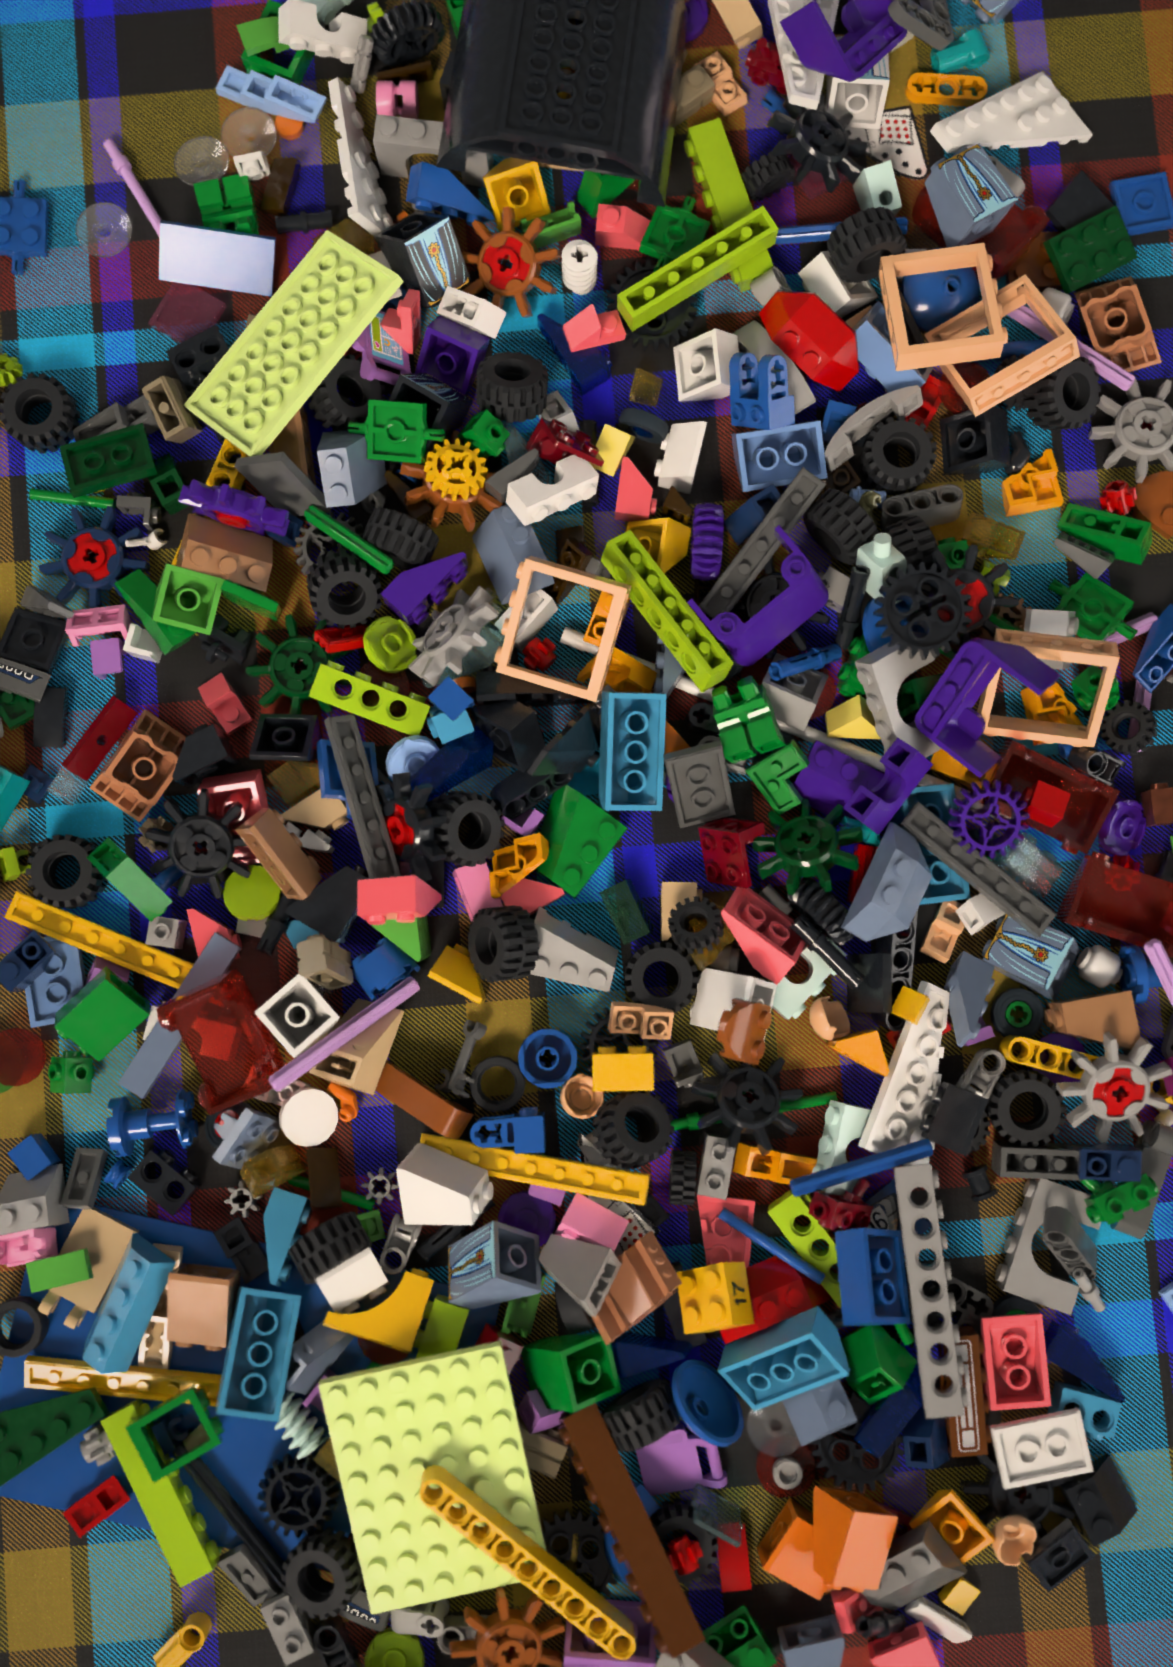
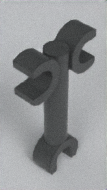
(457, 1079)

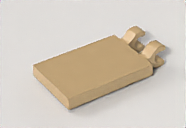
(106, 1244)

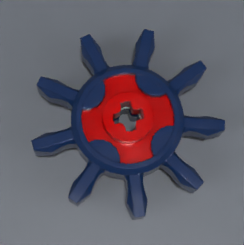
(79, 553)

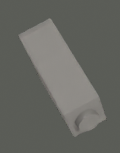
(581, 1269)

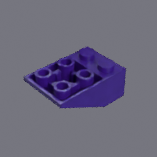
(422, 586)

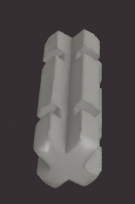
(362, 63)

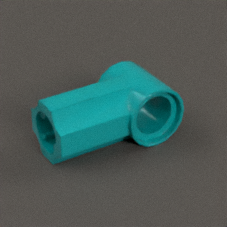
(967, 51)

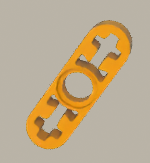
(937, 98)

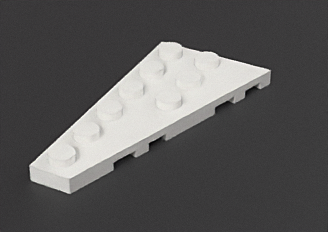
(801, 84)
(1016, 117)
(356, 165)
(910, 1081)

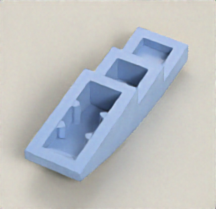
(272, 96)

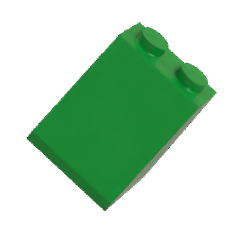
(571, 1370)

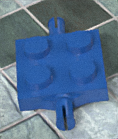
(23, 227)
(329, 776)

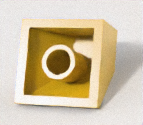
(519, 186)
(663, 539)
(458, 973)

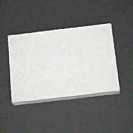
(1041, 1448)

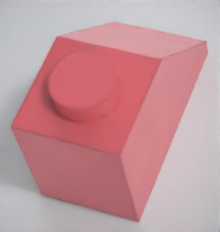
(619, 227)
(634, 495)
(531, 895)
(205, 926)
(904, 1649)

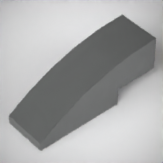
(118, 417)

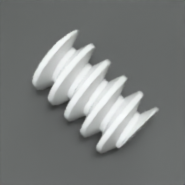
(579, 266)

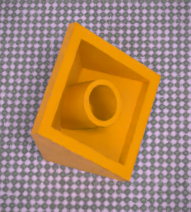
(864, 1049)
(955, 1524)

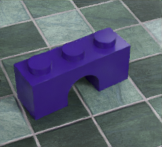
(902, 774)

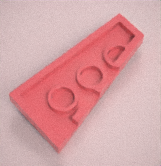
(721, 1240)

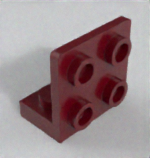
(557, 442)
(725, 850)

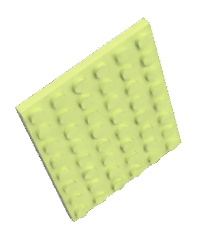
(396, 1424)

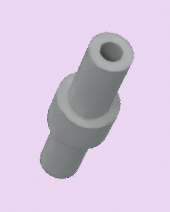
(1089, 1290)

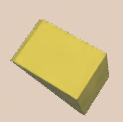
(613, 447)
(851, 720)

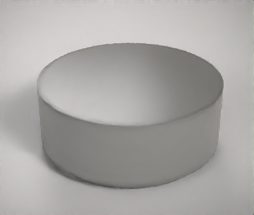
(787, 1472)

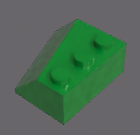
(578, 839)

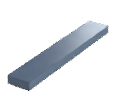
(161, 1042)

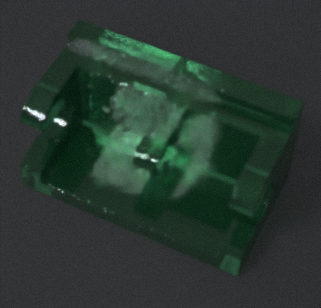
(627, 911)

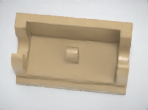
(740, 21)

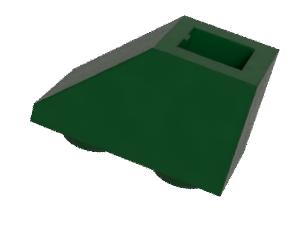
(168, 483)

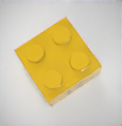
(622, 1070)
(715, 1297)

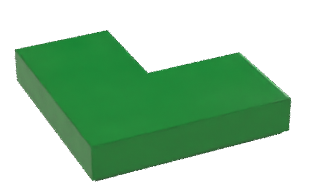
(773, 773)

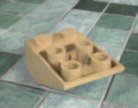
(363, 1058)

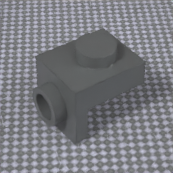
(137, 504)
(684, 1063)

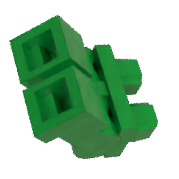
(228, 208)
(745, 721)

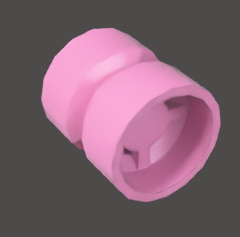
(387, 98)

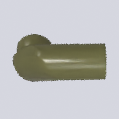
(868, 502)

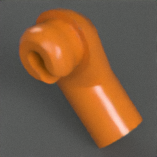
(348, 1101)

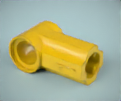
(183, 1641)

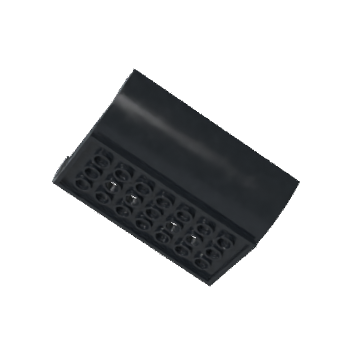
(621, 90)

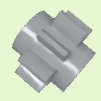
(372, 1184)
(235, 1193)
(97, 1446)

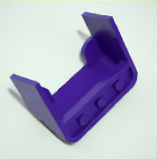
(868, 39)
(779, 618)
(948, 710)

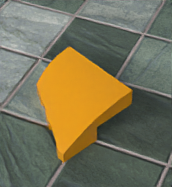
(1033, 487)
(623, 674)
(1049, 707)
(516, 862)

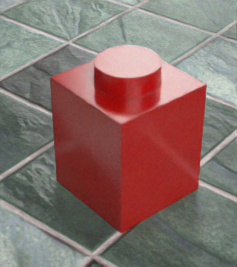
(1045, 803)

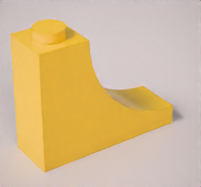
(394, 1320)

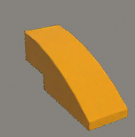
(776, 1166)

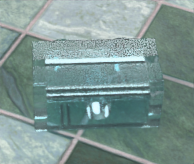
(1029, 865)

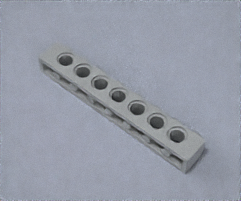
(936, 1402)

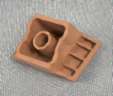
(1119, 324)
(140, 766)
(638, 1289)

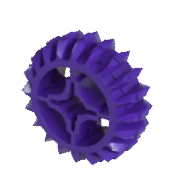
(706, 541)
(990, 806)

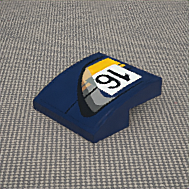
(885, 1210)

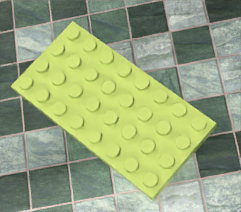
(293, 344)

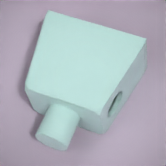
(878, 188)
(883, 562)

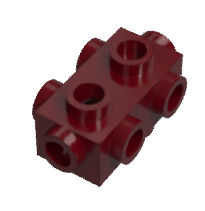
(766, 66)
(844, 1210)

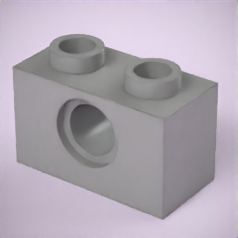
(714, 1167)
(289, 1628)

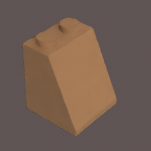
(1094, 1015)
(201, 1305)

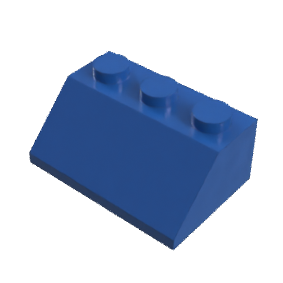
(872, 1277)

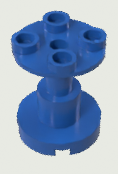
(1137, 974)
(131, 1125)

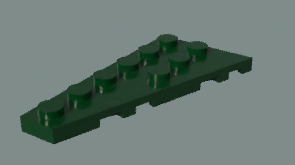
(42, 1427)

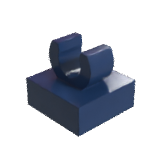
(292, 532)
(38, 784)
(167, 1434)

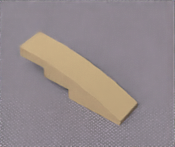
(153, 1348)

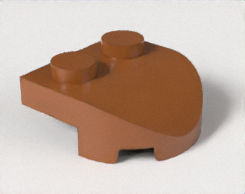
(1156, 502)
(744, 1031)

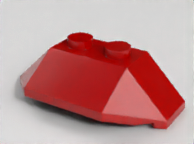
(812, 337)
(776, 1295)

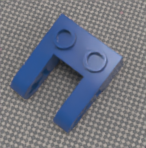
(758, 401)
(521, 1130)

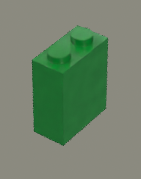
(101, 1014)

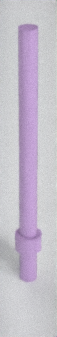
(124, 169)

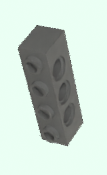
(1040, 1162)

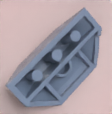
(889, 888)

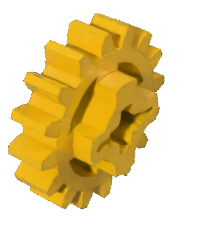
(455, 469)

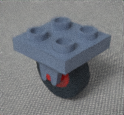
(240, 1134)

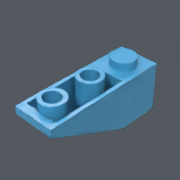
(282, 1226)

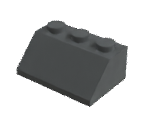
(914, 1567)

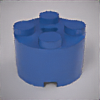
(383, 968)
(536, 1069)

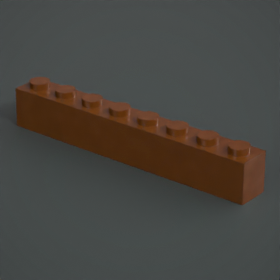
(632, 1532)

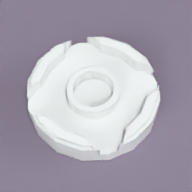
(308, 1117)

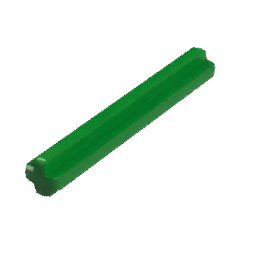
(349, 539)

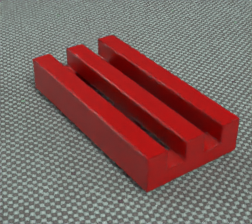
(340, 639)

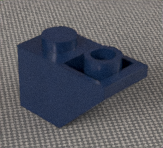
(750, 515)
(25, 962)
(1110, 1162)
(925, 1441)

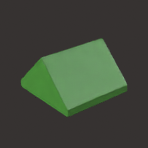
(187, 599)
(410, 937)

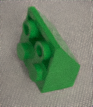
(876, 1362)
(741, 1640)

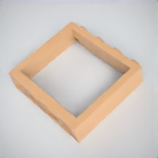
(948, 351)
(1022, 372)
(609, 637)
(1059, 649)

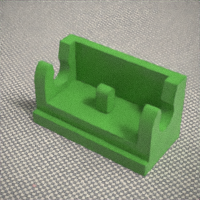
(558, 226)
(521, 1314)

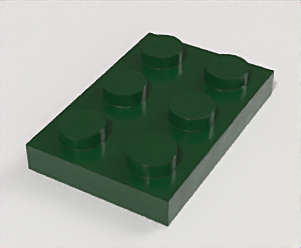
(1090, 250)
(108, 460)

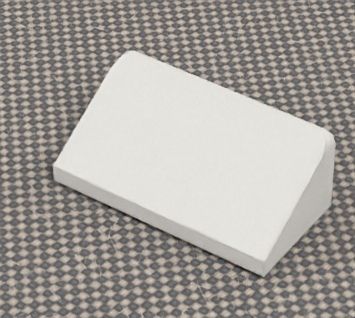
(939, 1620)

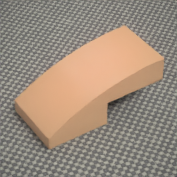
(943, 932)

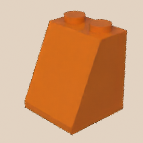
(850, 1538)
(788, 1550)

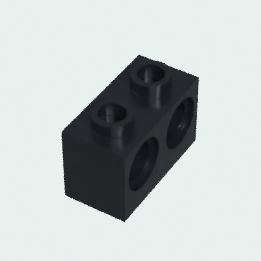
(198, 356)
(161, 1187)

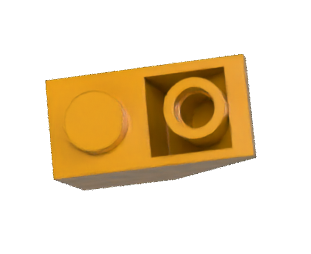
(598, 620)
(951, 768)

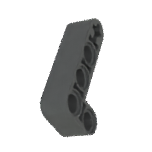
(1156, 1156)

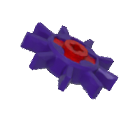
(234, 508)

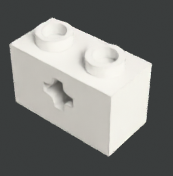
(471, 312)

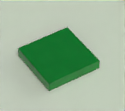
(251, 600)

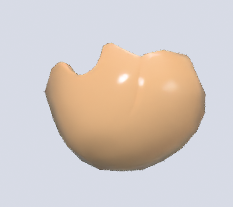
(829, 1019)
(578, 1097)
(1013, 1538)

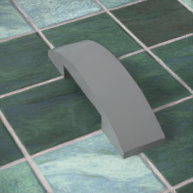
(755, 339)
(898, 402)

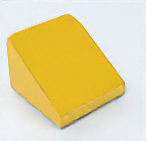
(910, 1005)
(959, 1594)

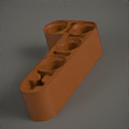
(422, 1102)

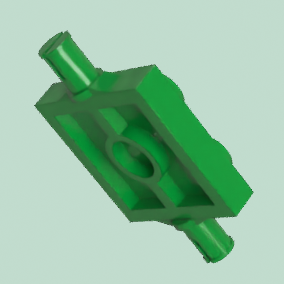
(673, 233)
(396, 431)
(1096, 606)

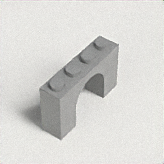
(401, 137)
(881, 678)
(1019, 1271)

